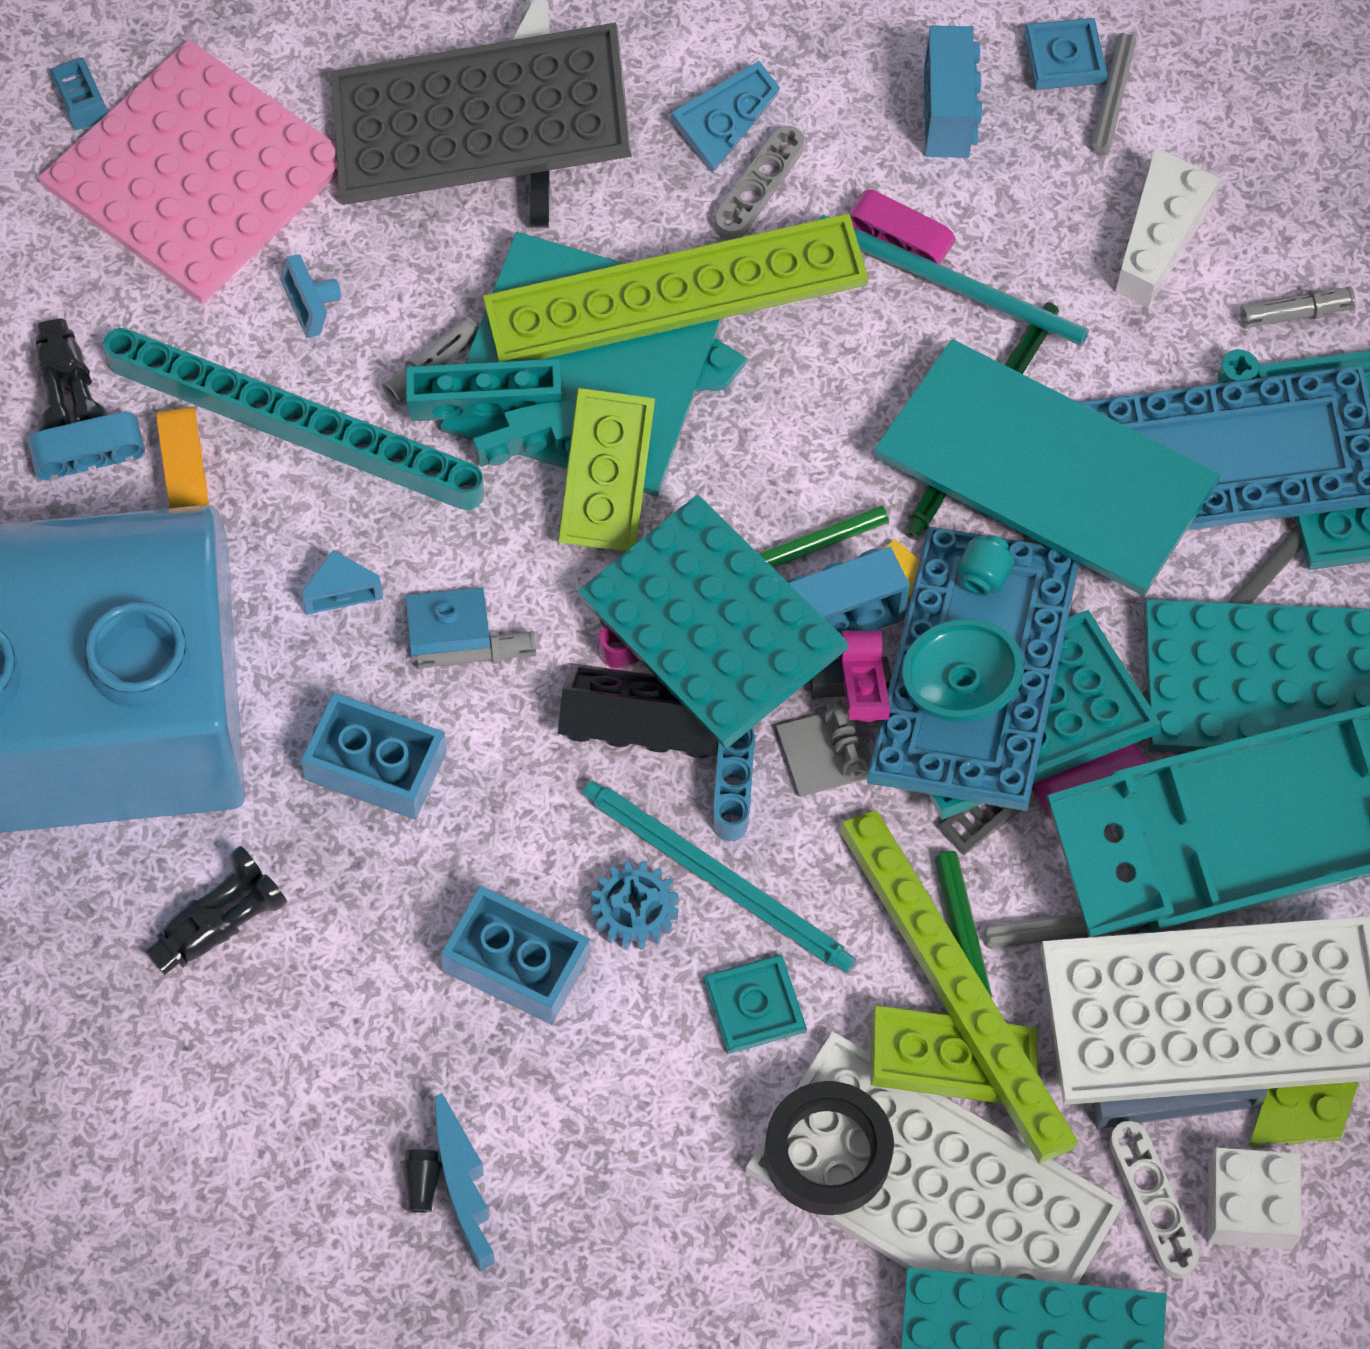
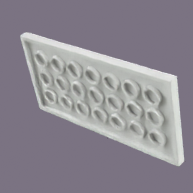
(1210, 1009)
(955, 1186)

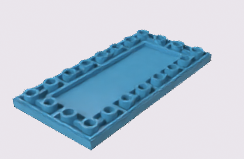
(1275, 440)
(999, 754)

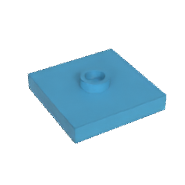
(1065, 53)
(447, 621)

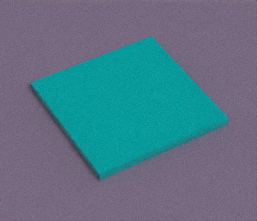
(648, 366)

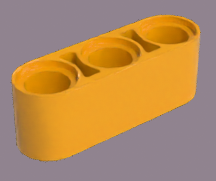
(182, 457)

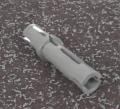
(1312, 305)
(461, 332)
(500, 648)

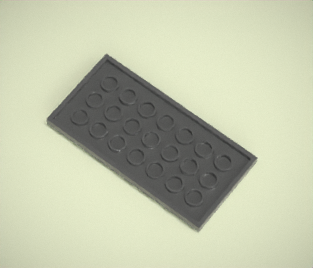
(480, 113)

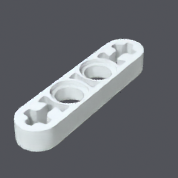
(1158, 1198)

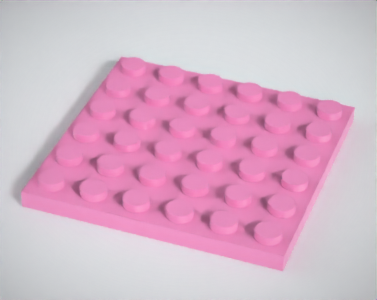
(194, 170)

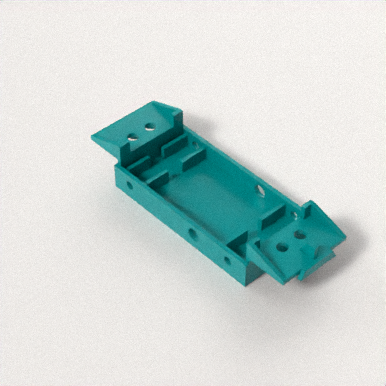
(1221, 826)

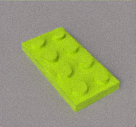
(606, 470)
(930, 1055)

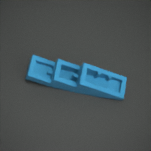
(460, 1169)

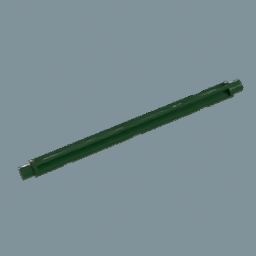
(1018, 360)

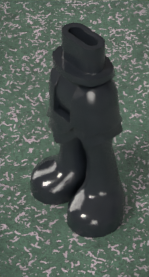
(63, 366)
(203, 926)

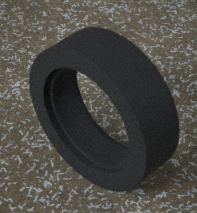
(837, 1098)

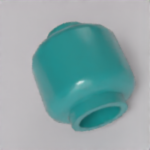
(985, 565)

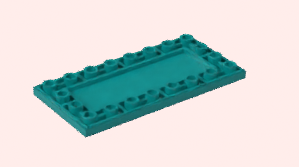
(1047, 466)

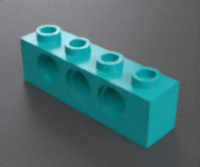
(480, 388)

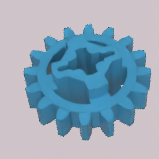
(650, 900)

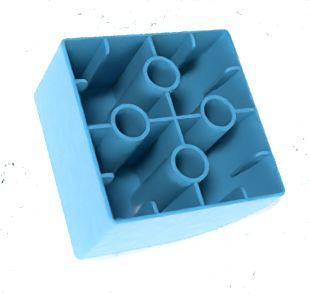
(117, 669)

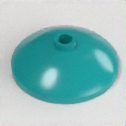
(960, 655)

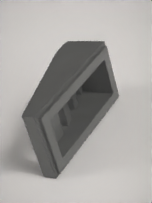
(978, 836)

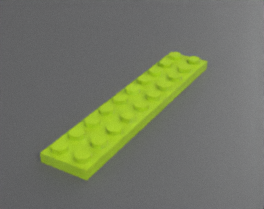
(676, 290)

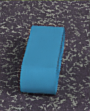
(86, 444)
(733, 798)

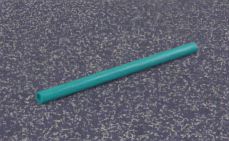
(971, 288)

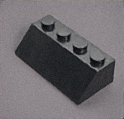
(627, 711)

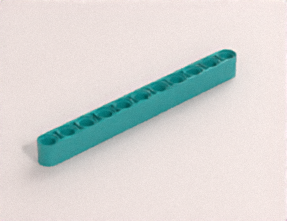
(305, 431)

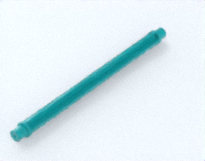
(720, 876)

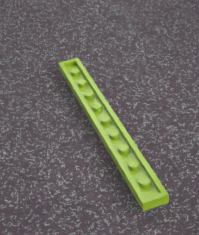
(959, 987)

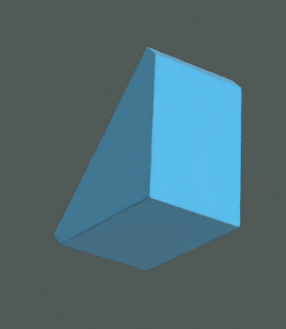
(340, 585)

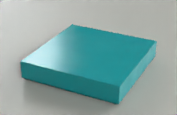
(754, 1004)

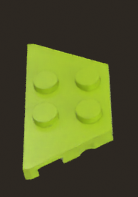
(1303, 1114)

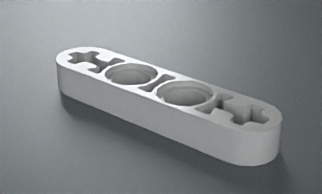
(756, 181)

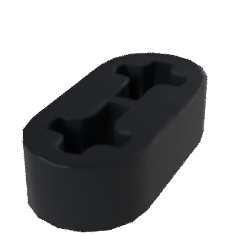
(539, 199)

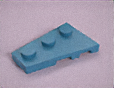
(725, 113)

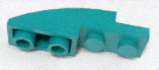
(527, 431)

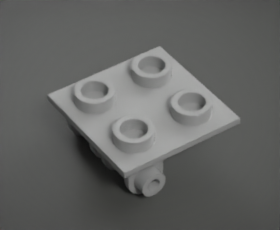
(824, 750)

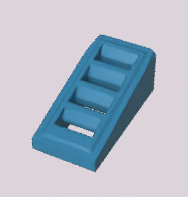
(84, 112)

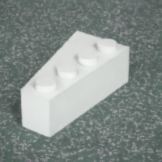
(1167, 218)

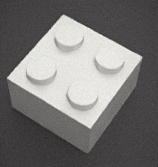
(1254, 1198)

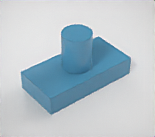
(308, 297)

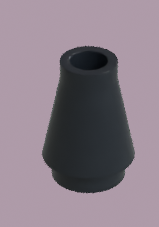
(420, 1177)

